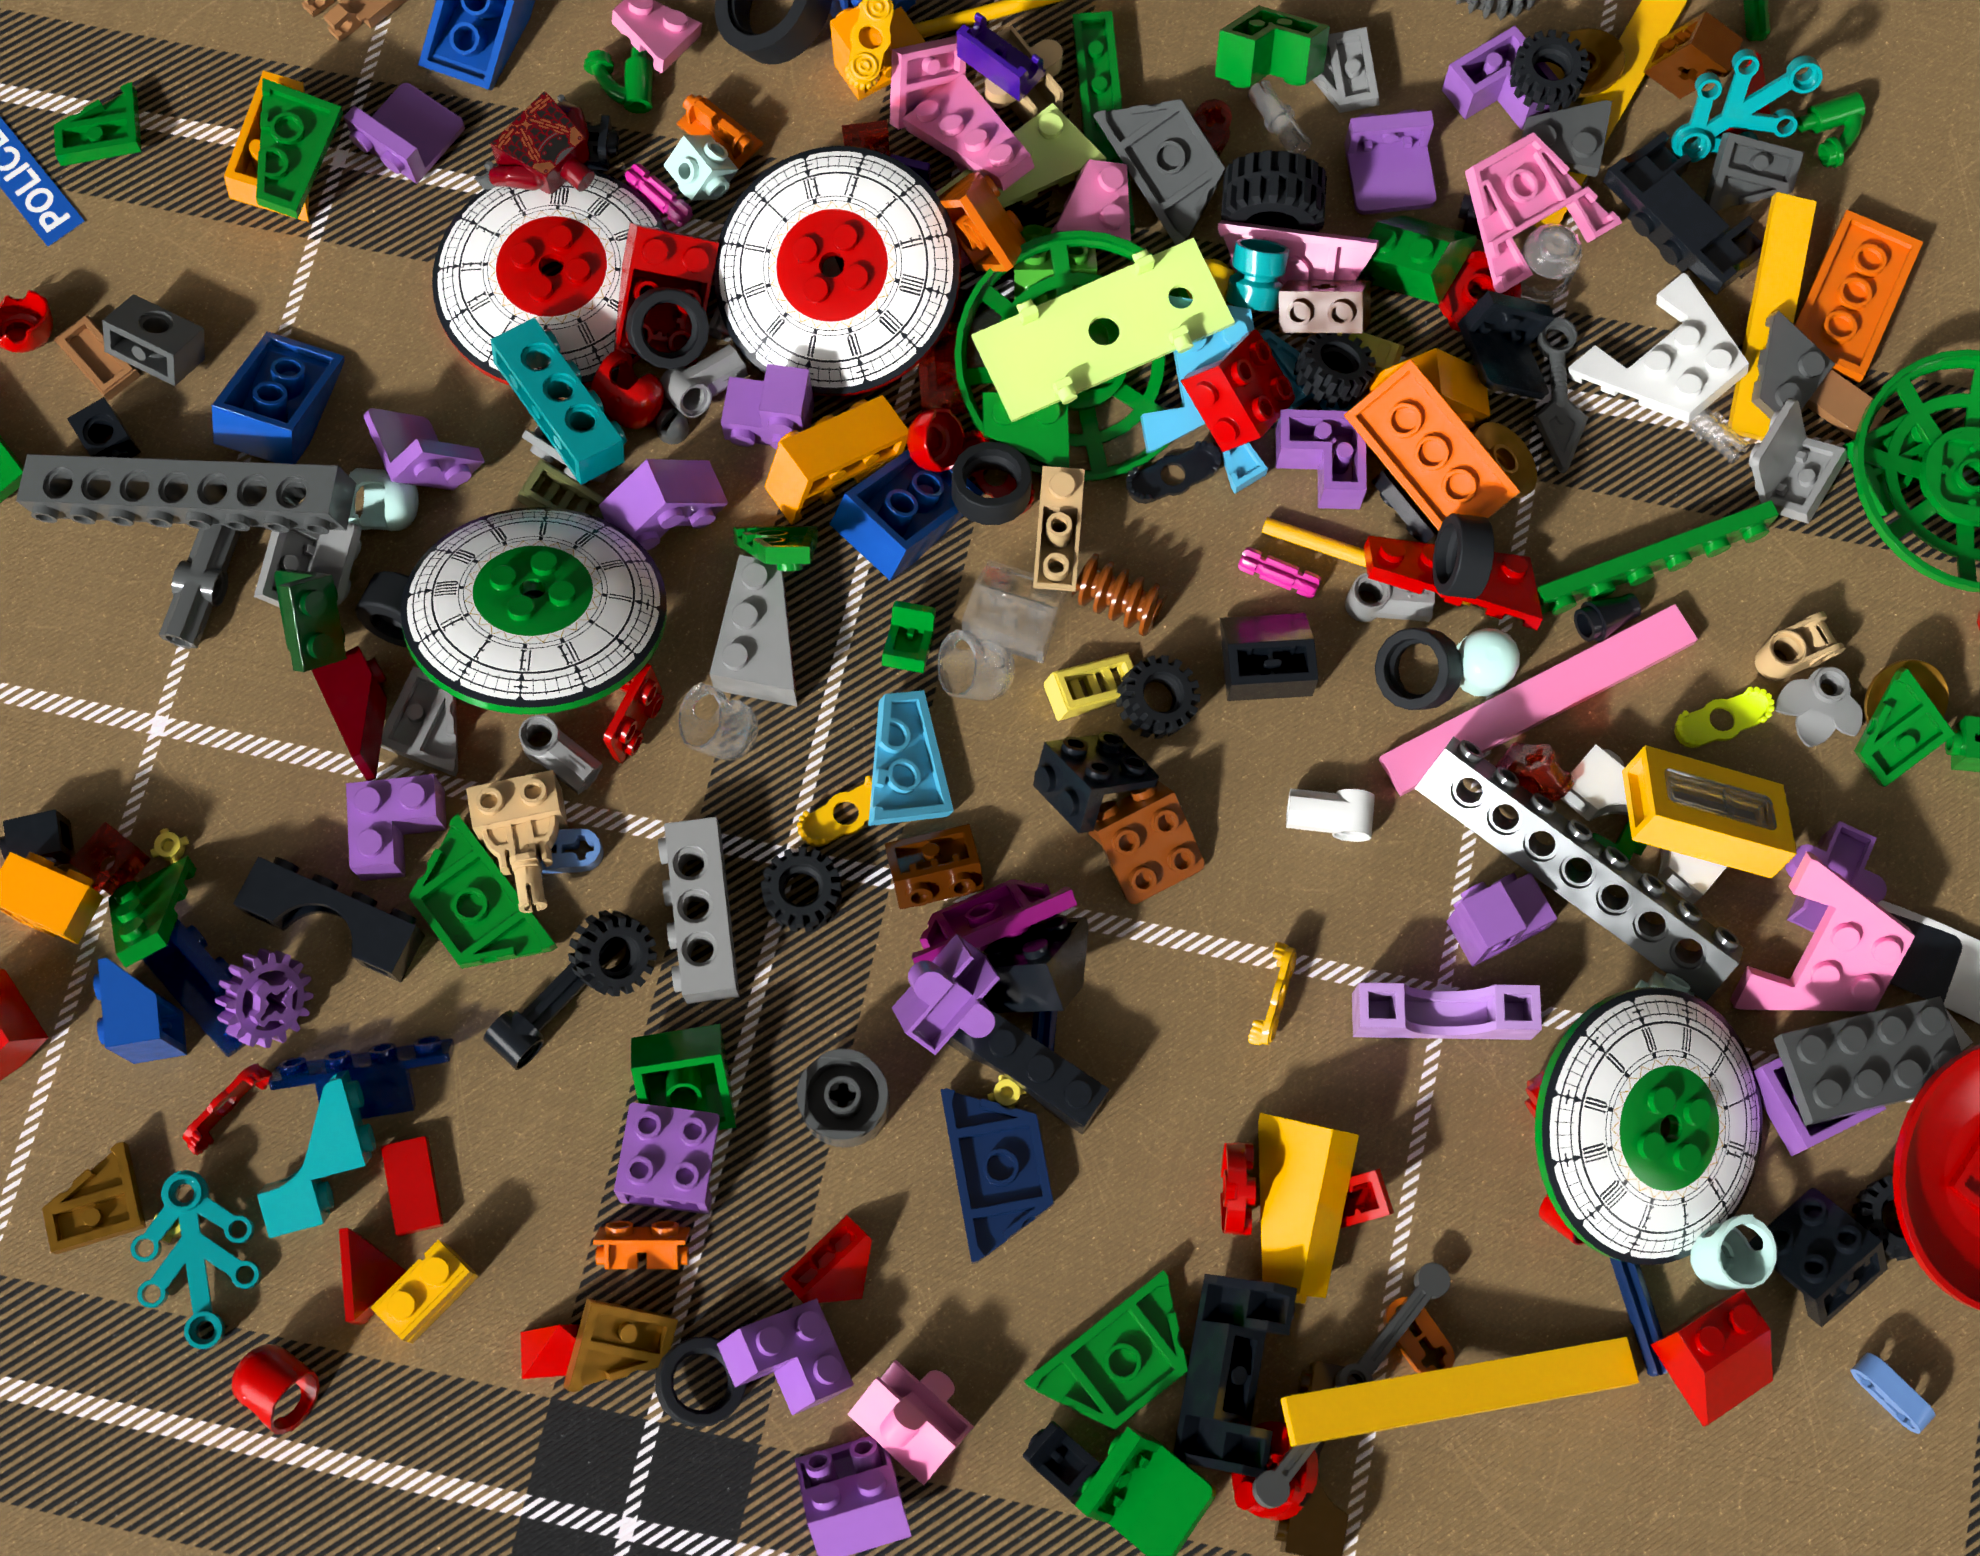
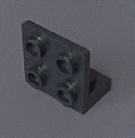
(1824, 1254)

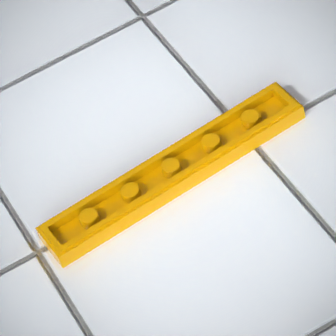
(1774, 290)

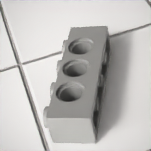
(717, 976)

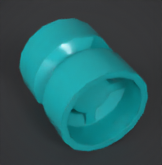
(1257, 274)

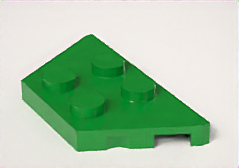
(474, 904)
(1119, 1359)

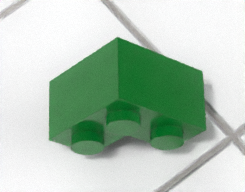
(1271, 44)

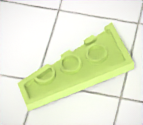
(1056, 151)

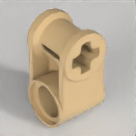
(1803, 644)

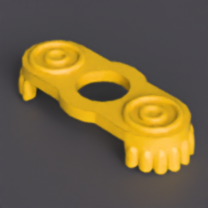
(866, 63)
(820, 826)
(1264, 1031)

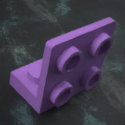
(667, 1158)

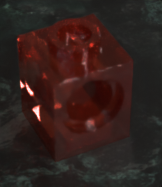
(106, 843)

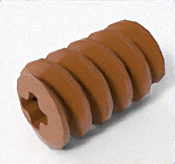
(1119, 595)

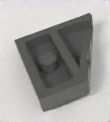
(1574, 134)
(1787, 367)

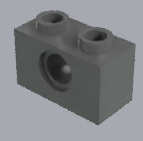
(153, 339)

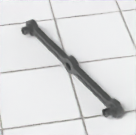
(1431, 1282)

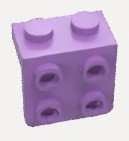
(406, 131)
(1390, 161)
(415, 454)

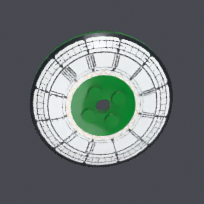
(540, 654)
(1602, 1115)

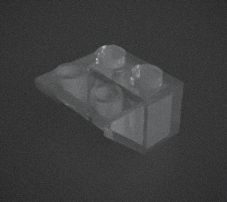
(1013, 612)

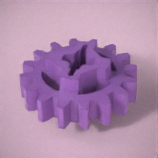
(264, 998)

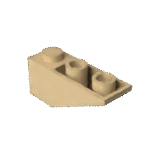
(1058, 528)

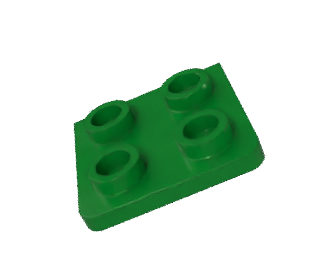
(1146, 1494)

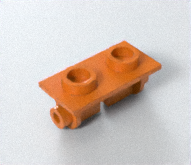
(707, 119)
(659, 1242)

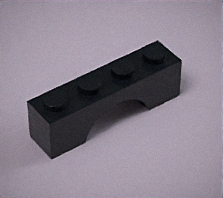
(282, 897)
(1038, 1070)

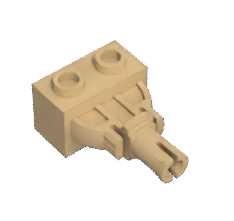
(516, 823)

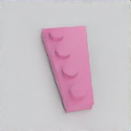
(970, 133)

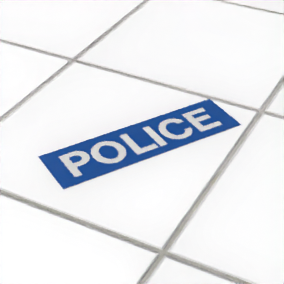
(33, 190)

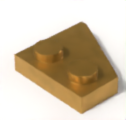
(97, 1204)
(617, 1342)

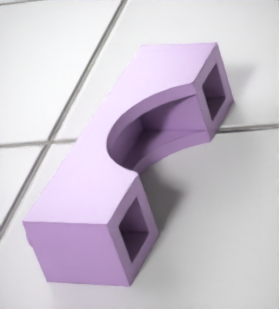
(1481, 1013)

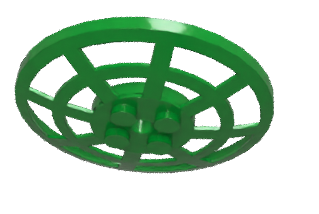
(1101, 331)
(1938, 472)

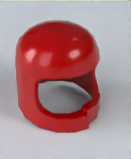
(631, 400)
(265, 1377)

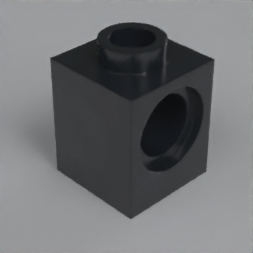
(98, 421)
(40, 833)

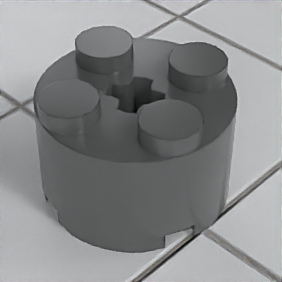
(824, 1081)

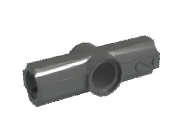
(199, 586)

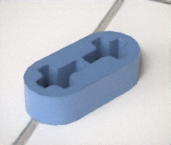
(568, 861)
(1893, 1393)

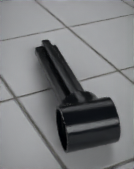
(518, 1035)

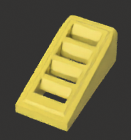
(1066, 692)

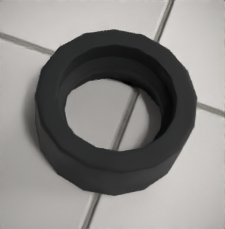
(699, 331)
(991, 456)
(1463, 556)
(1388, 668)
(665, 1385)

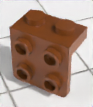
(1147, 842)

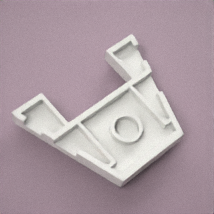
(1683, 369)

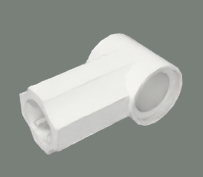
(1343, 813)

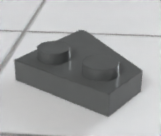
(1750, 171)

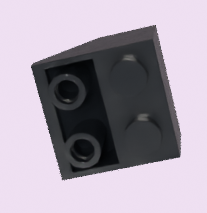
(1268, 657)
(1039, 967)

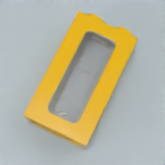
(1708, 812)

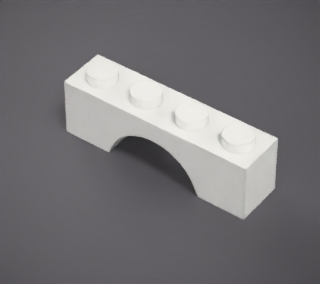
(1601, 791)

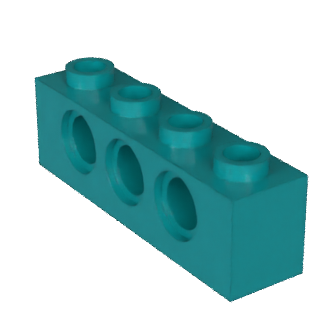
(584, 452)

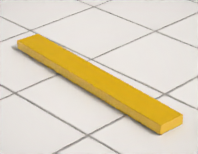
(1647, 26)
(1458, 1391)

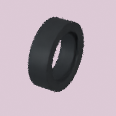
(782, 42)

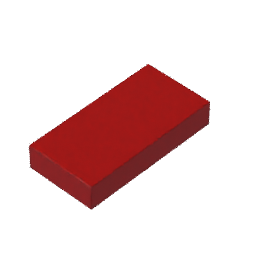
(412, 1186)

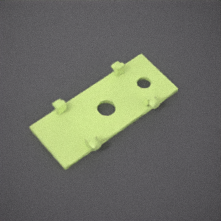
(1047, 348)

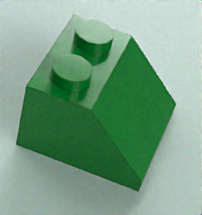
(1417, 257)
(684, 1071)

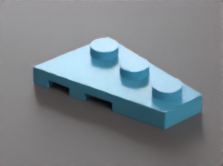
(907, 763)

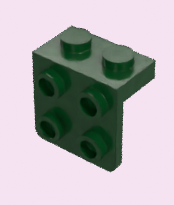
(310, 618)

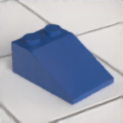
(474, 38)
(276, 399)
(898, 514)

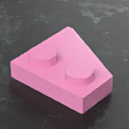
(656, 29)
(921, 72)
(1098, 201)

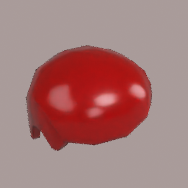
(25, 322)
(935, 439)

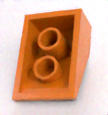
(982, 225)

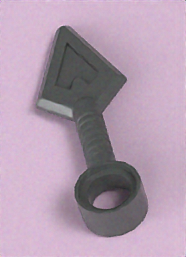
(1559, 420)

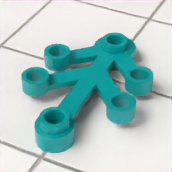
(1740, 111)
(193, 1251)

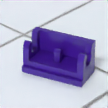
(998, 59)

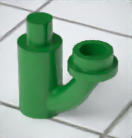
(638, 79)
(1839, 111)

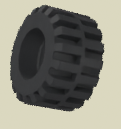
(1275, 191)

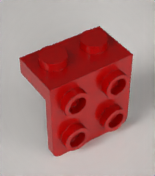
(1240, 392)
(641, 702)

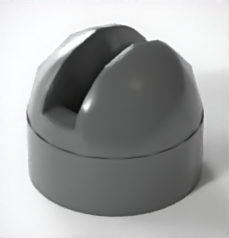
(678, 428)

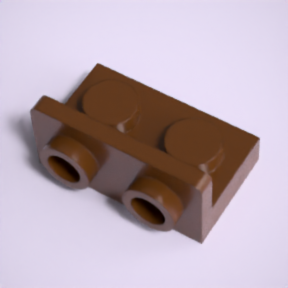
(934, 866)

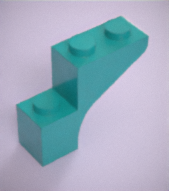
(335, 1146)

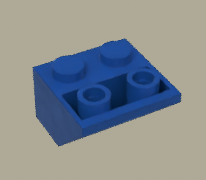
(136, 1018)

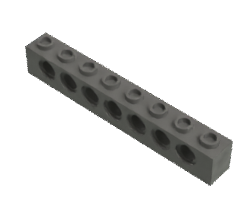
(187, 493)
(1586, 890)

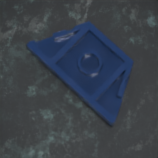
(996, 1169)

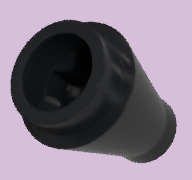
(1603, 617)

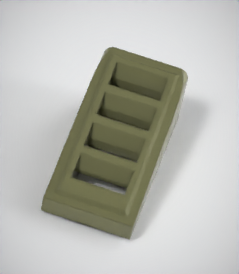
(547, 472)

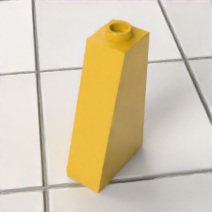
(1302, 1200)

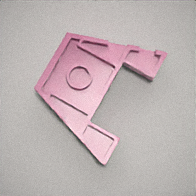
(1520, 190)
(1846, 958)

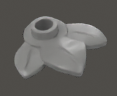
(1816, 711)

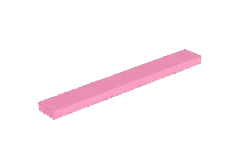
(1545, 694)

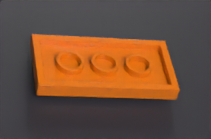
(1856, 292)
(1430, 448)

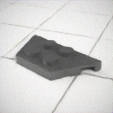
(1167, 160)

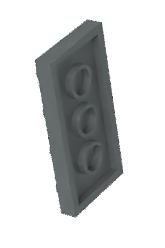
(1866, 1059)

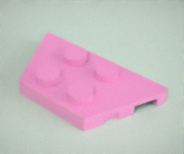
(1311, 253)

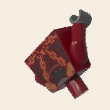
(542, 149)

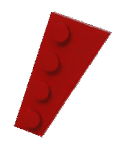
(1410, 567)

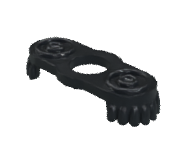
(1198, 465)

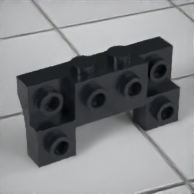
(1679, 219)
(1225, 1373)

